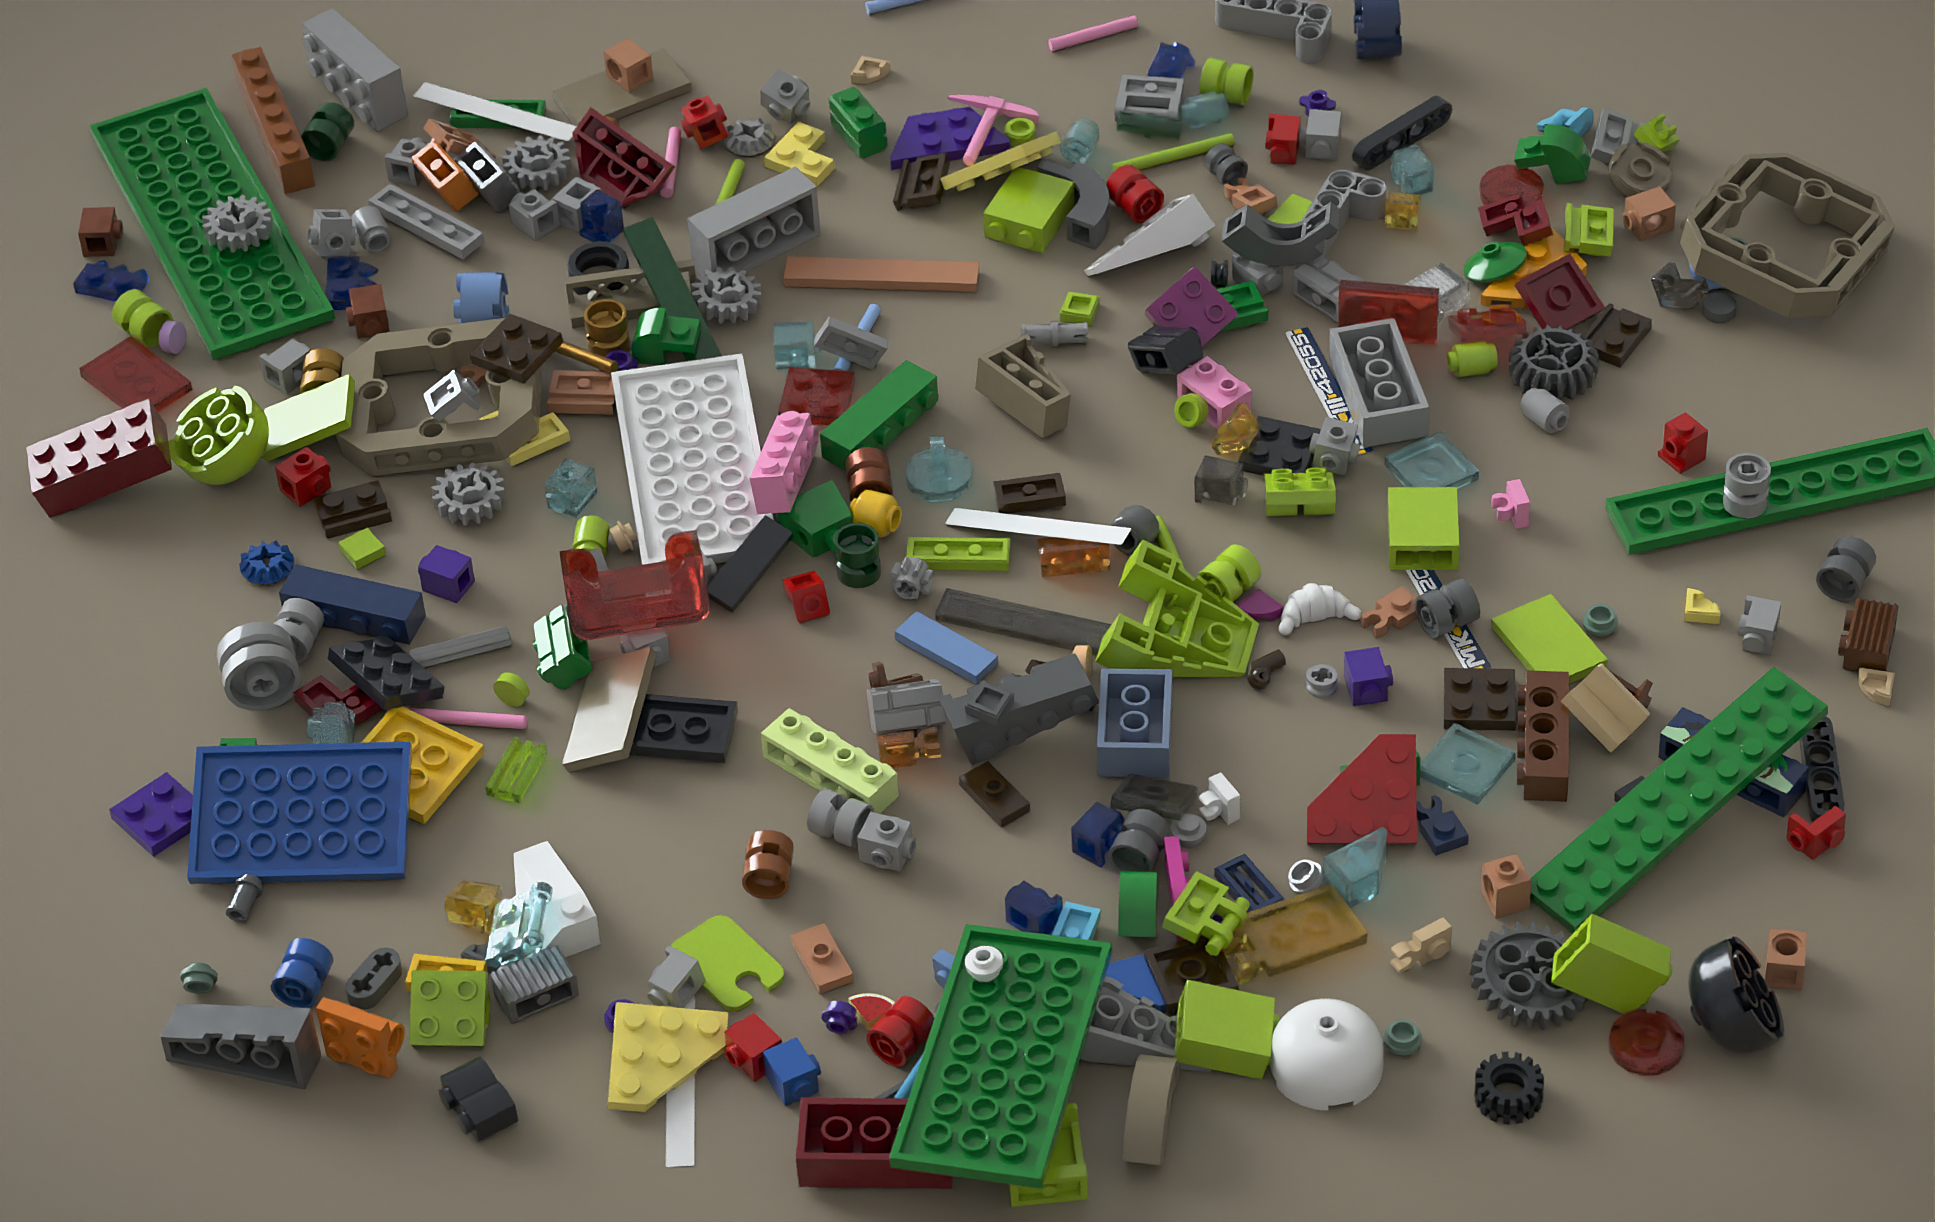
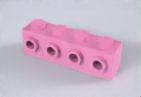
(783, 462)

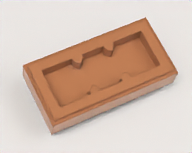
(822, 958)

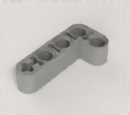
(1294, 20)
(1354, 195)

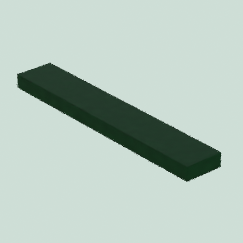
(667, 282)

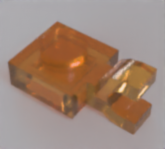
(903, 749)

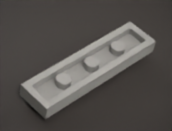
(427, 221)

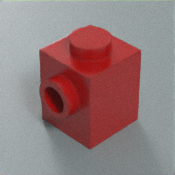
(746, 1044)

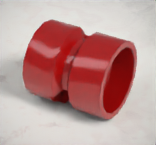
(1134, 193)
(900, 1031)

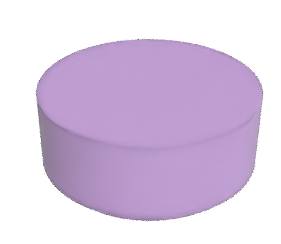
(172, 337)

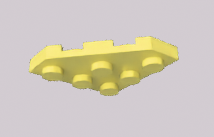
(1002, 162)
(659, 1051)

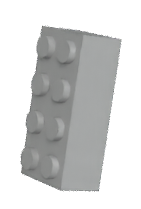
(354, 69)
(755, 224)
(1379, 382)

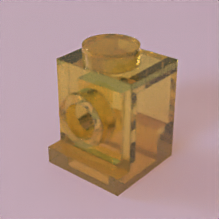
(473, 904)

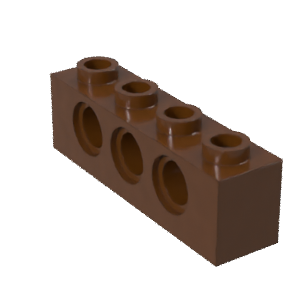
(1545, 736)

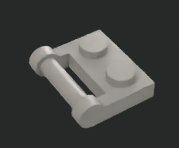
(1150, 92)

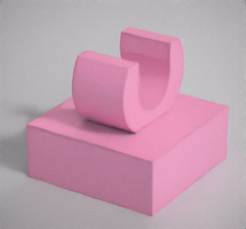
(1513, 504)

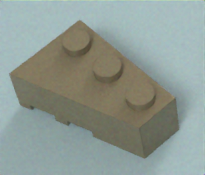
(1024, 386)

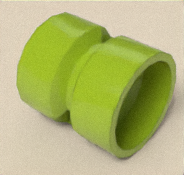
(1232, 80)
(140, 316)
(1232, 572)

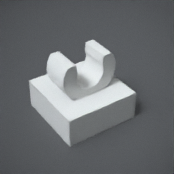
(1220, 800)

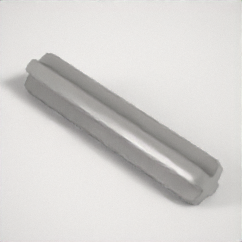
(462, 647)

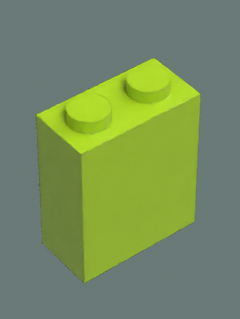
(1029, 209)
(1423, 528)
(1611, 965)
(1225, 1029)

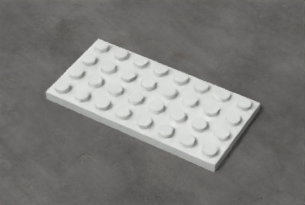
(689, 453)

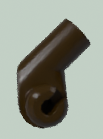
(1261, 669)

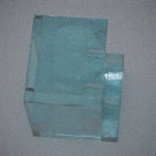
(1412, 170)

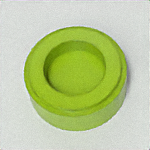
(1020, 131)
(1191, 410)
(511, 689)

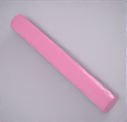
(1093, 33)
(671, 156)

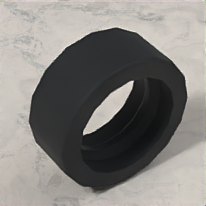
(594, 255)

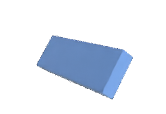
(946, 647)

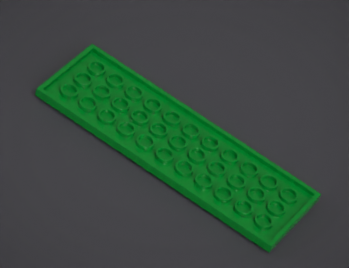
(172, 168)

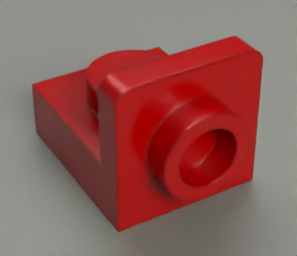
(807, 596)

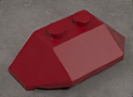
(617, 160)

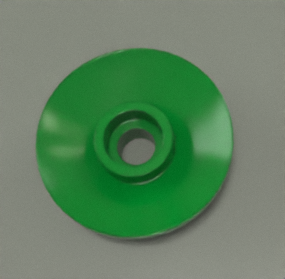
(1495, 261)

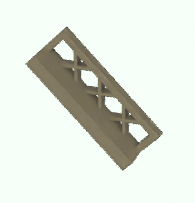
(632, 295)

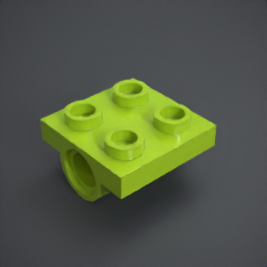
(1288, 489)
(449, 1008)

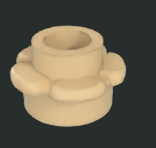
(623, 536)

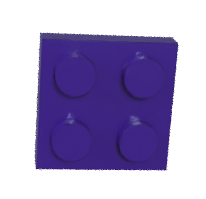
(156, 814)

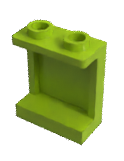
(1066, 1171)

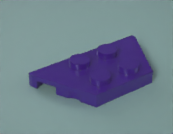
(943, 133)

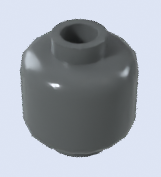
(1142, 524)

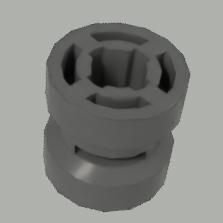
(1225, 164)

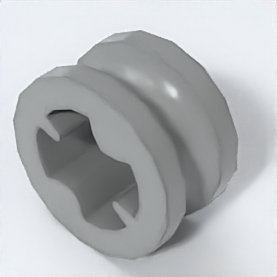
(1325, 688)

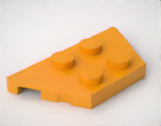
(1538, 256)

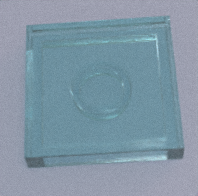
(1432, 464)
(1466, 763)

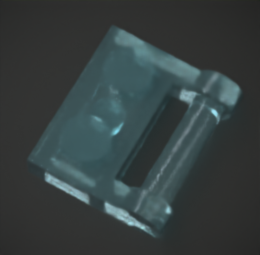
(518, 925)

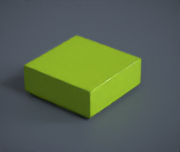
(1079, 308)
(362, 548)

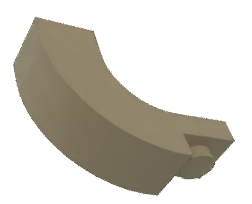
(1149, 1109)

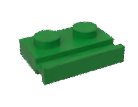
(1247, 303)

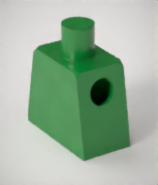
(817, 518)

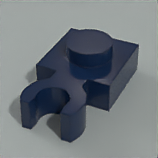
(1441, 830)

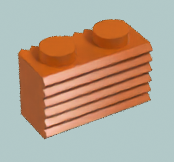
(445, 176)

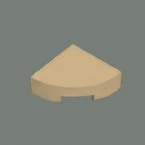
(869, 70)
(1876, 685)

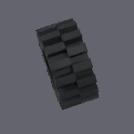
(1509, 1104)

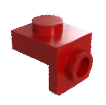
(1819, 835)

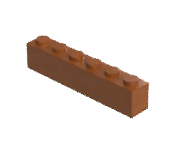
(273, 120)

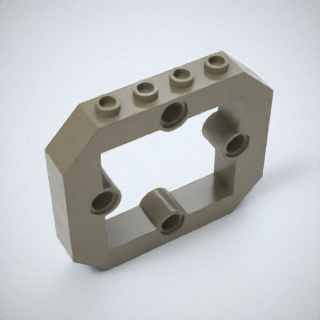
(1816, 198)
(432, 442)

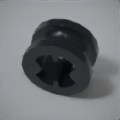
(1219, 273)

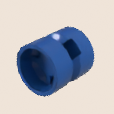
(302, 973)

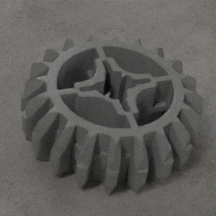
(1554, 361)

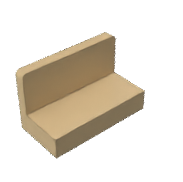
(1606, 707)

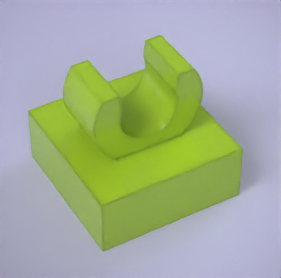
(1658, 134)

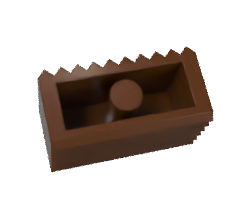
(1869, 636)

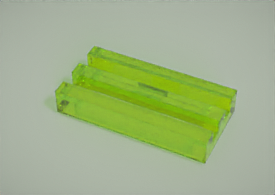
(524, 750)

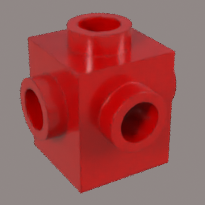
(704, 121)
(303, 476)

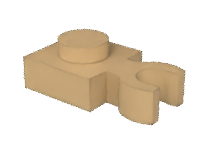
(1426, 945)

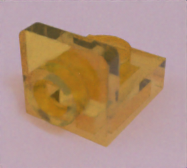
(1402, 210)
(1237, 431)

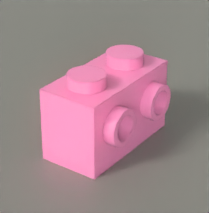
(1216, 386)

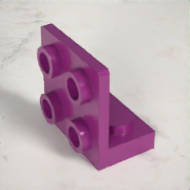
(1194, 305)

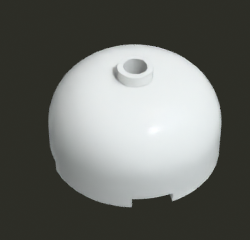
(1326, 1054)

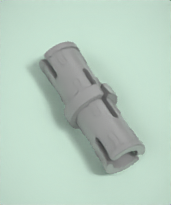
(1056, 333)

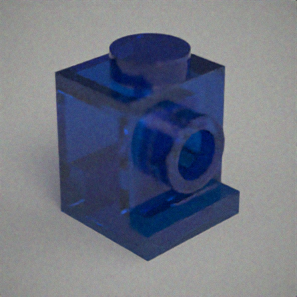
(601, 217)
(1096, 832)
(1032, 909)

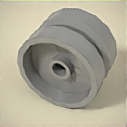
(258, 666)

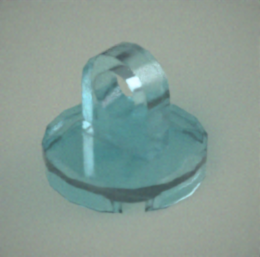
(939, 472)

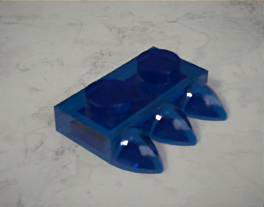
(346, 274)
(109, 283)

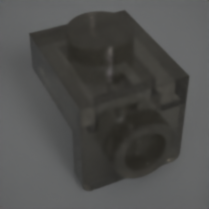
(1678, 292)

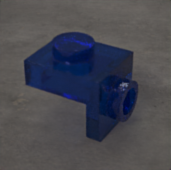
(1171, 61)

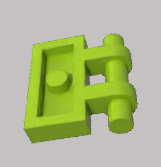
(1194, 911)

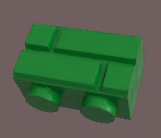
(858, 122)
(560, 651)

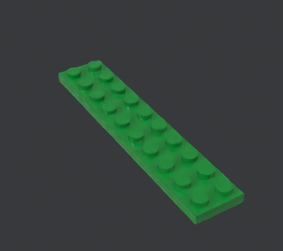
(1796, 489)
(1675, 799)

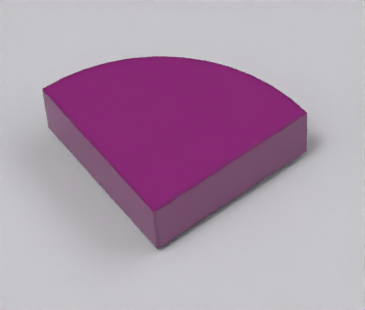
(1260, 605)

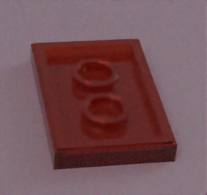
(1411, 307)
(133, 374)

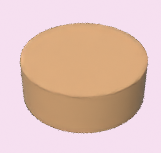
(1084, 655)

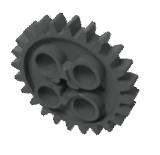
(1517, 976)

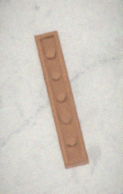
(881, 274)

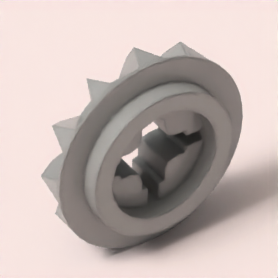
(744, 144)

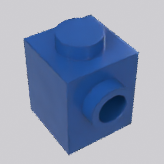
(791, 1071)

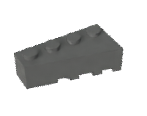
(1040, 702)
(245, 1041)

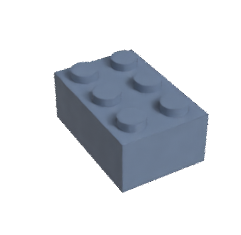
(1135, 722)

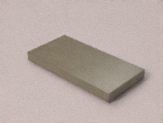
(613, 100)
(609, 709)

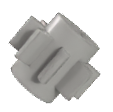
(911, 578)

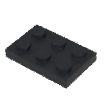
(385, 672)
(685, 728)

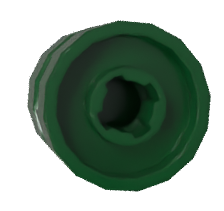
(327, 131)
(857, 555)

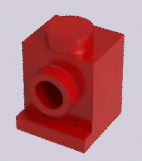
(1283, 138)
(1684, 443)

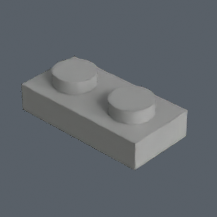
(851, 343)

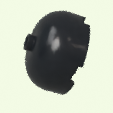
(1734, 998)

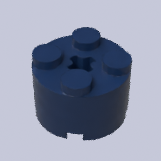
(1377, 28)

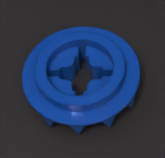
(279, 567)

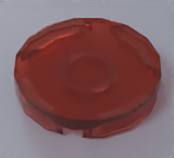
(1510, 181)
(1646, 1042)

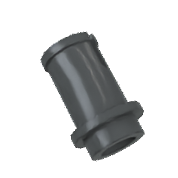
(247, 890)

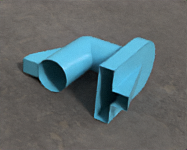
(1578, 121)

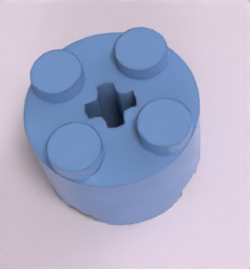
(481, 296)

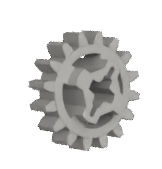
(539, 162)
(237, 223)
(726, 294)
(468, 494)

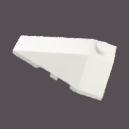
(1170, 228)
(568, 916)

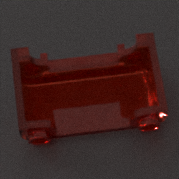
(636, 596)

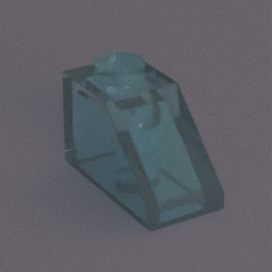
(1357, 868)

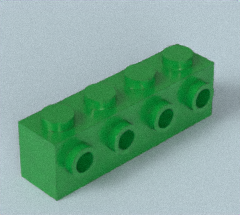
(881, 413)

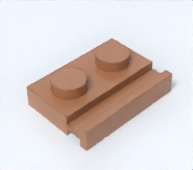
(451, 138)
(581, 393)

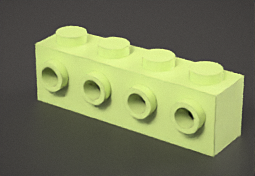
(828, 761)

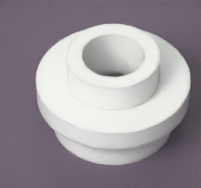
(984, 963)

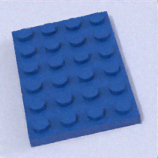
(300, 812)

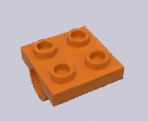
(360, 1037)

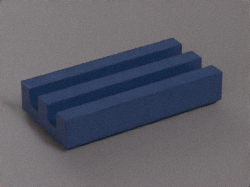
(1221, 874)

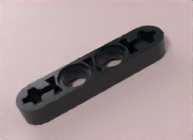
(1425, 118)
(1825, 770)

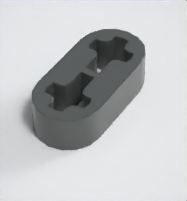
(377, 980)

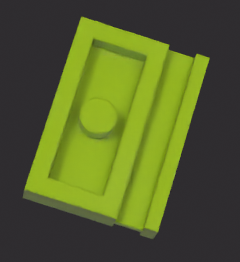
(1589, 229)

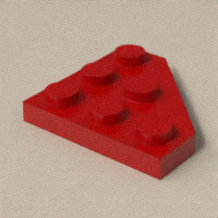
(1369, 795)

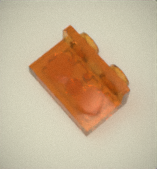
(1072, 556)

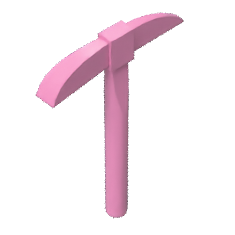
(993, 107)
(473, 718)

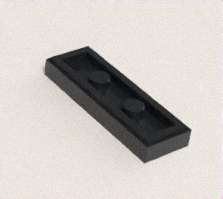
(749, 563)

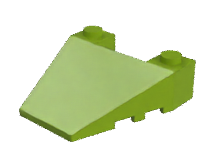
(1183, 626)

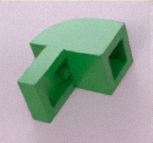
(1559, 149)
(659, 334)
(1138, 904)

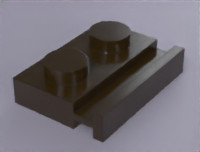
(921, 182)
(1617, 334)
(352, 509)

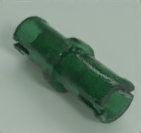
(1149, 125)

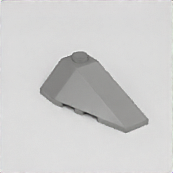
(1127, 1028)

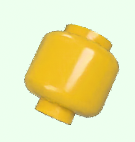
(877, 511)

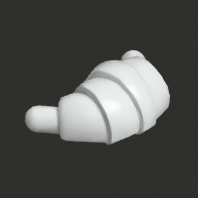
(1315, 604)

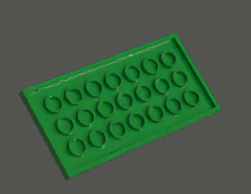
(1002, 1059)

